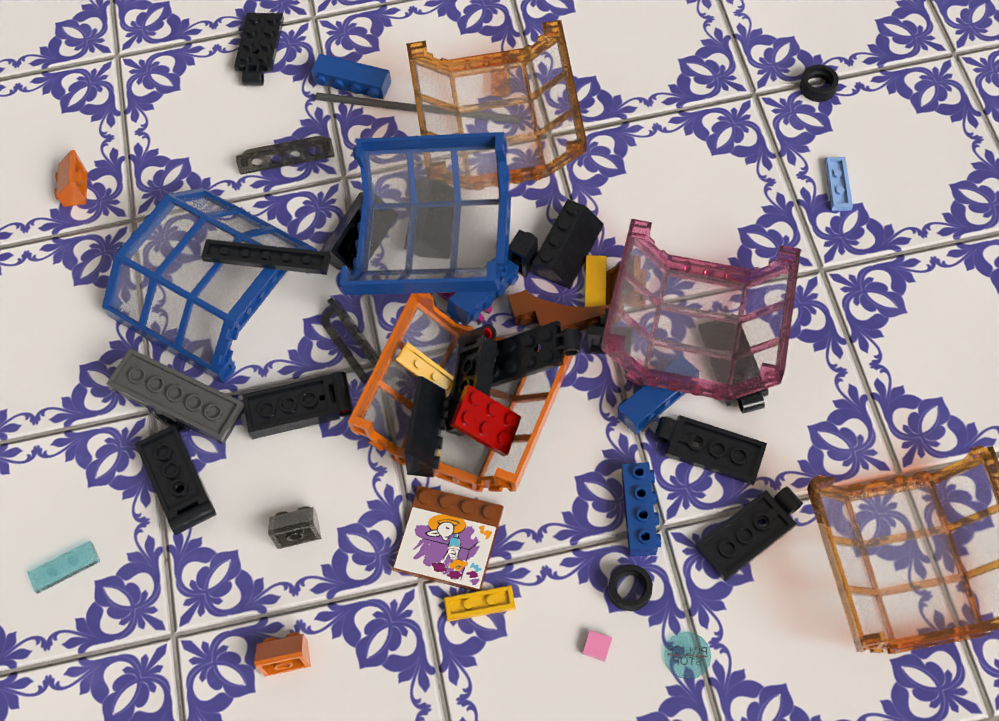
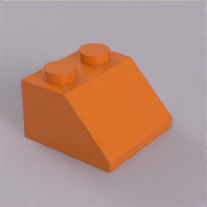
(71, 181)
(282, 654)

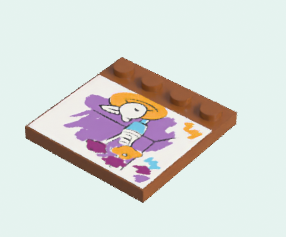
(448, 538)

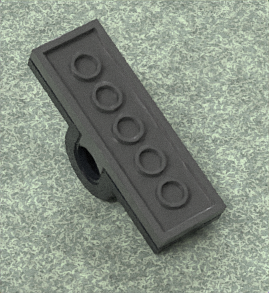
(176, 397)

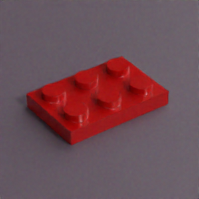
(485, 420)

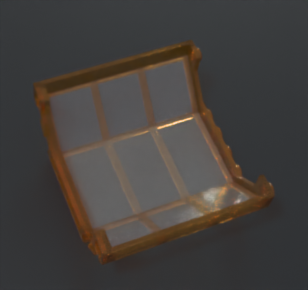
(514, 92)
(915, 553)

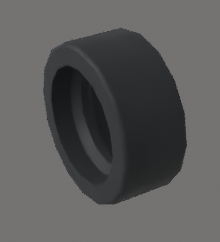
(819, 71)
(630, 570)

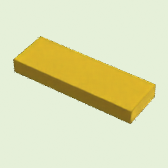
(595, 281)
(421, 365)
(479, 603)

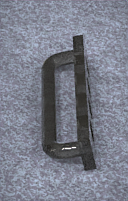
(284, 149)
(337, 307)

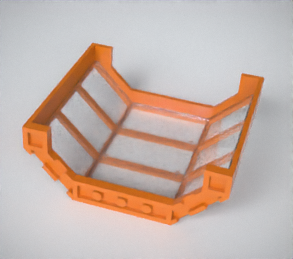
(389, 395)

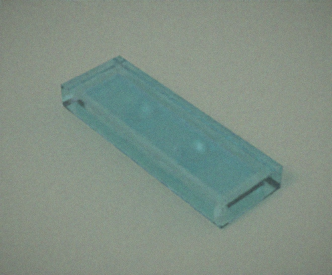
(63, 567)

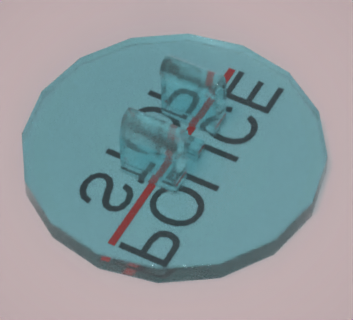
(687, 655)

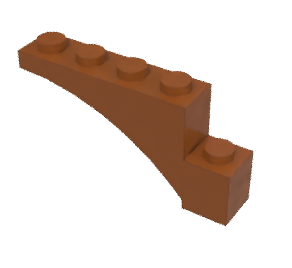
(529, 308)

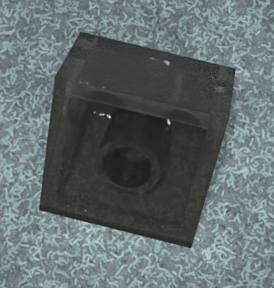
(294, 527)

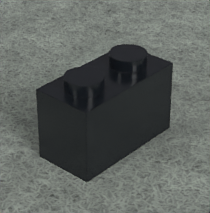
(523, 251)

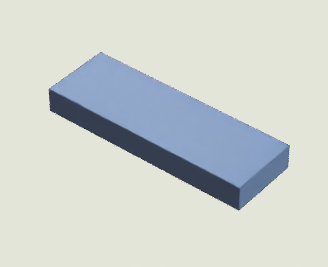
(838, 184)

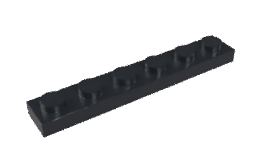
(266, 256)

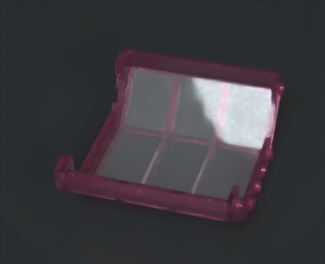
(700, 321)

